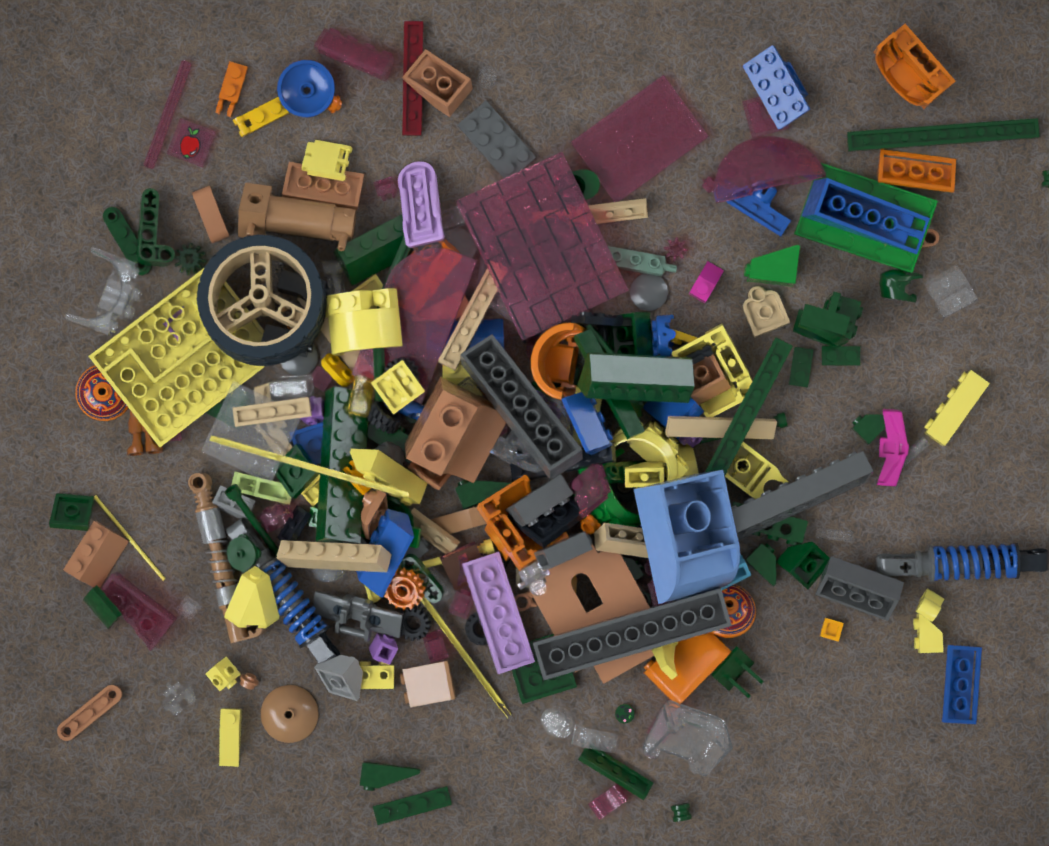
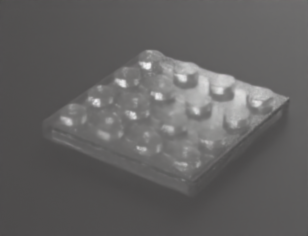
(266, 436)

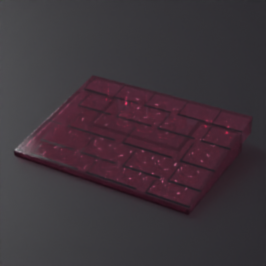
(542, 246)

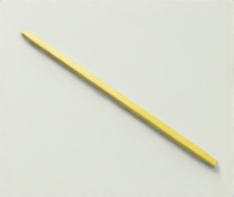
(308, 466)
(462, 651)

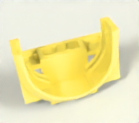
(656, 447)

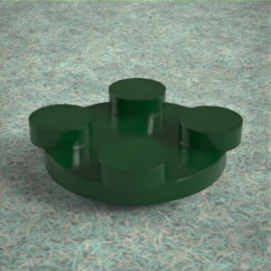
(242, 553)

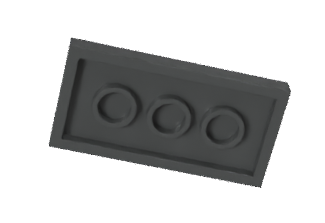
(496, 140)

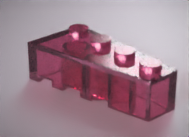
(139, 610)

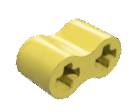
(929, 605)

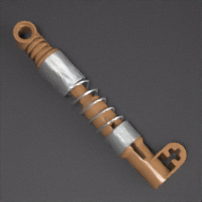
(212, 533)

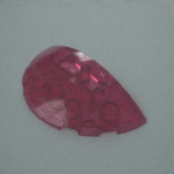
(762, 165)

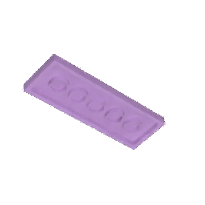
(498, 613)

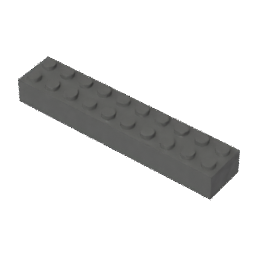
(632, 633)

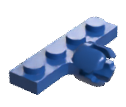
(758, 208)

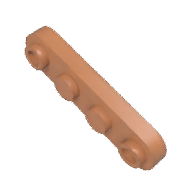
(89, 712)

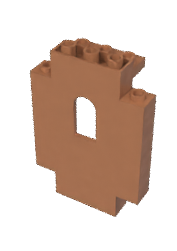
(615, 588)

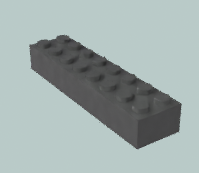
(521, 407)
(801, 494)

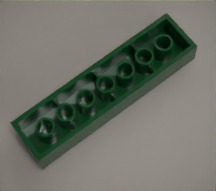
(338, 499)

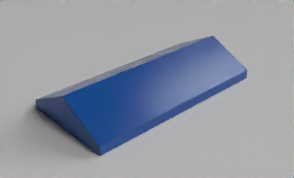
(959, 684)

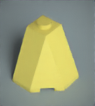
(253, 601)

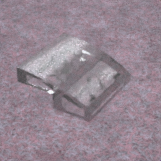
(950, 291)

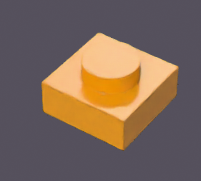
(831, 629)

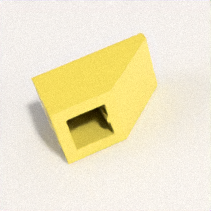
(928, 638)

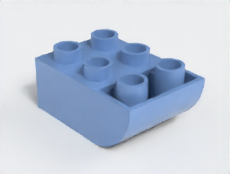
(689, 534)

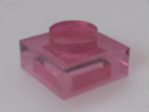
(321, 378)

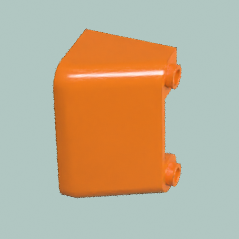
(694, 662)

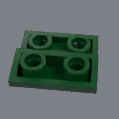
(102, 606)

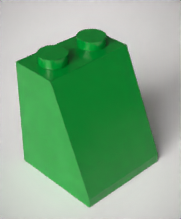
(774, 268)

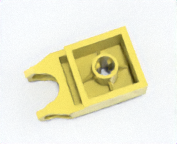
(755, 474)

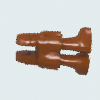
(136, 429)

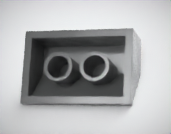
(540, 501)

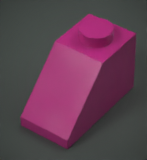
(706, 282)

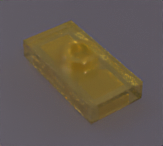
(361, 396)

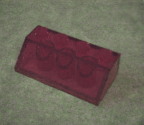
(354, 54)

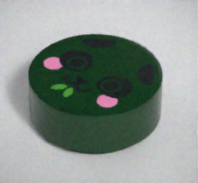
(624, 713)

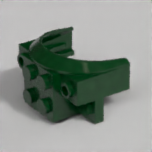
(832, 324)

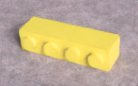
(956, 408)

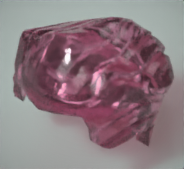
(275, 516)

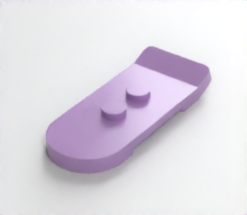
(420, 205)

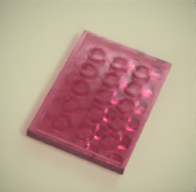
(639, 139)

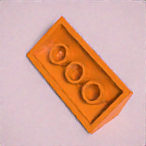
(916, 173)

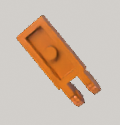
(231, 87)

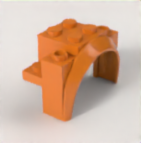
(912, 68)

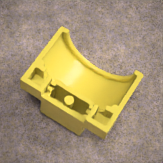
(359, 325)
(731, 364)

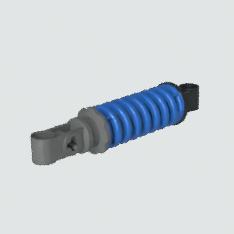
(964, 561)
(290, 600)

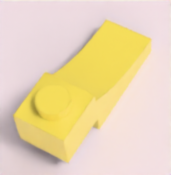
(665, 659)

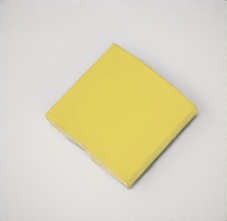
(397, 387)

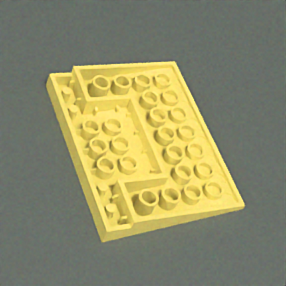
(169, 379)

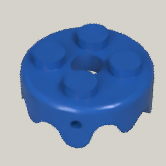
(660, 341)

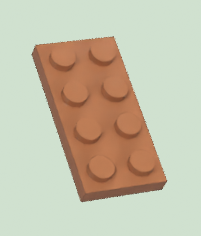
(320, 189)

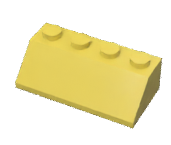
(386, 471)

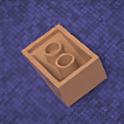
(438, 82)

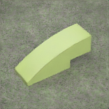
(259, 488)

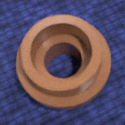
(248, 681)

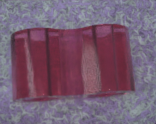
(608, 801)

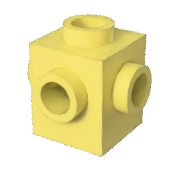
(223, 674)

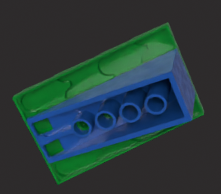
(863, 216)

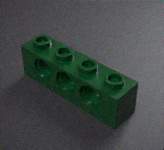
(796, 533)

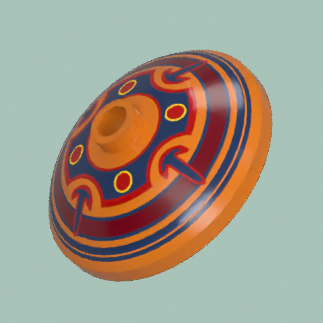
(94, 405)
(741, 613)

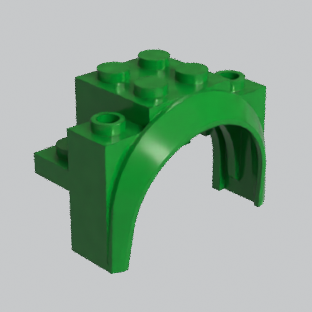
(611, 510)

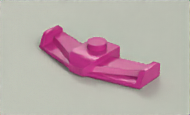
(893, 447)

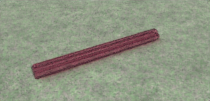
(167, 114)

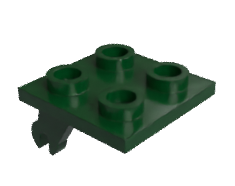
(732, 668)

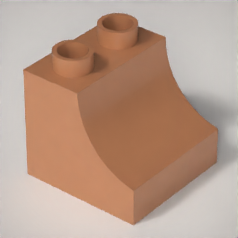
(454, 432)

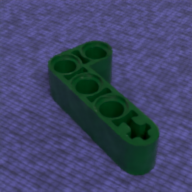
(151, 227)

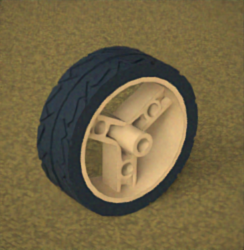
(259, 252)

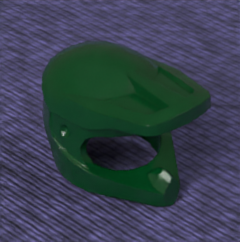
(893, 284)

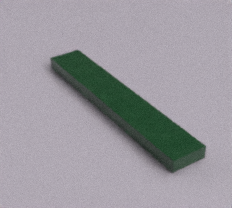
(621, 409)

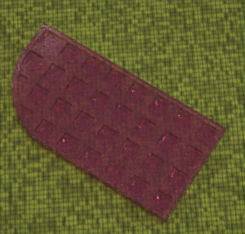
(429, 297)

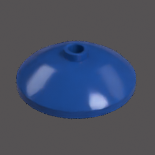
(302, 75)

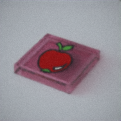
(191, 143)

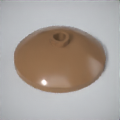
(303, 710)

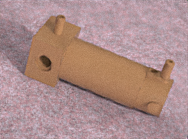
(265, 213)

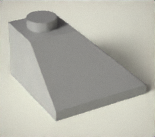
(341, 676)

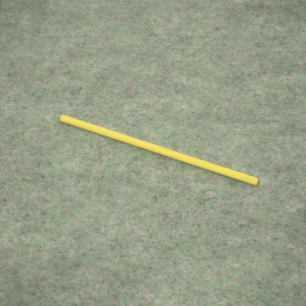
(129, 538)

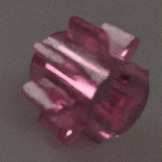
(671, 252)

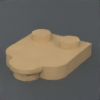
(764, 311)

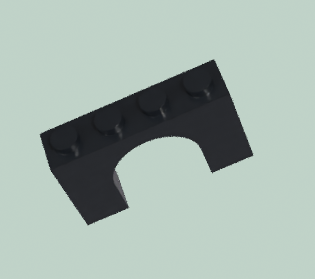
(294, 285)

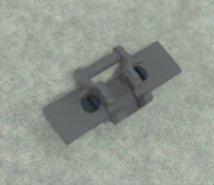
(359, 609)

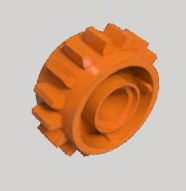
(414, 587)

